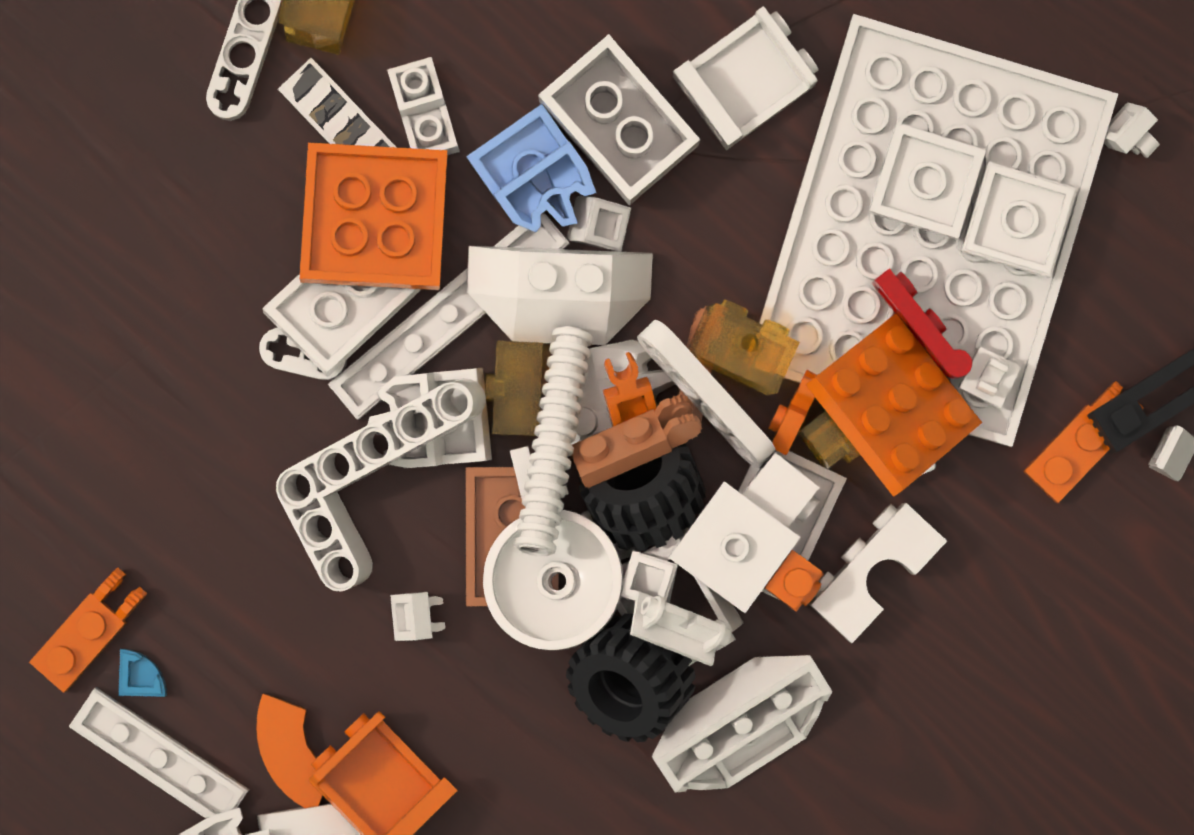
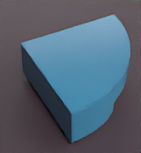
(139, 675)

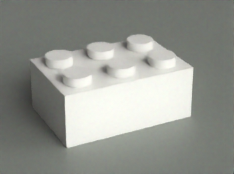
(619, 119)

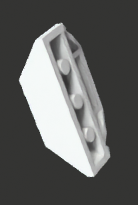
(546, 289)
(741, 722)

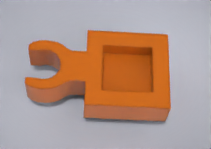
(629, 396)
(789, 419)

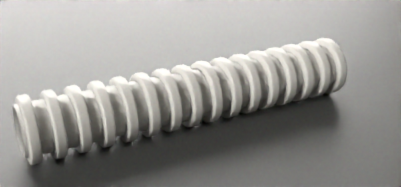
(553, 441)

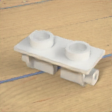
(677, 628)

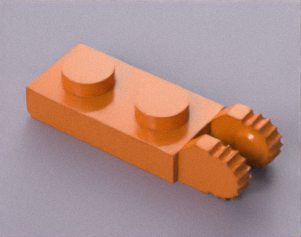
(1071, 451)
(85, 634)

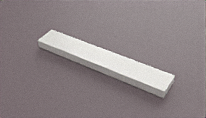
(427, 329)

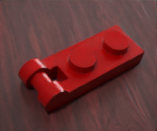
(925, 326)

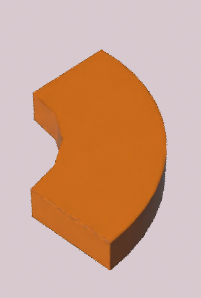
(286, 749)

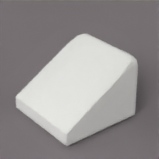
(599, 223)
(1173, 453)
(648, 576)

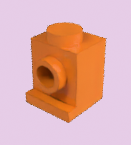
(795, 581)

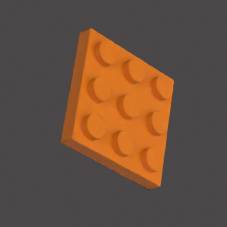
(373, 216)
(894, 404)

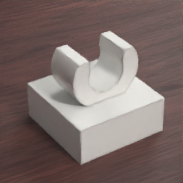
(1129, 131)
(990, 377)
(412, 616)

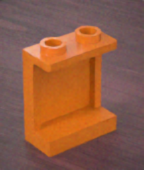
(379, 781)

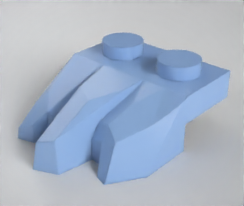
(533, 170)

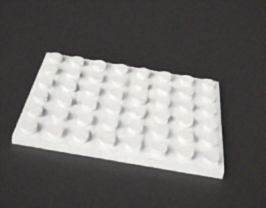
(839, 249)

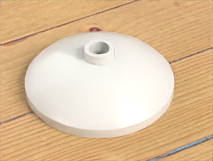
(522, 593)

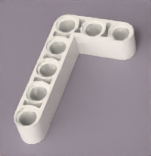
(363, 461)

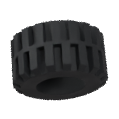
(648, 501)
(629, 682)

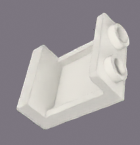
(747, 77)

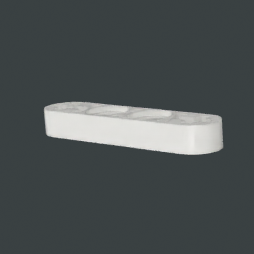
(241, 32)
(706, 393)

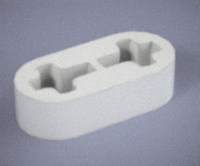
(293, 364)

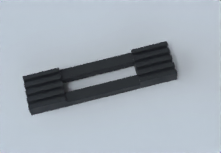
(1123, 419)

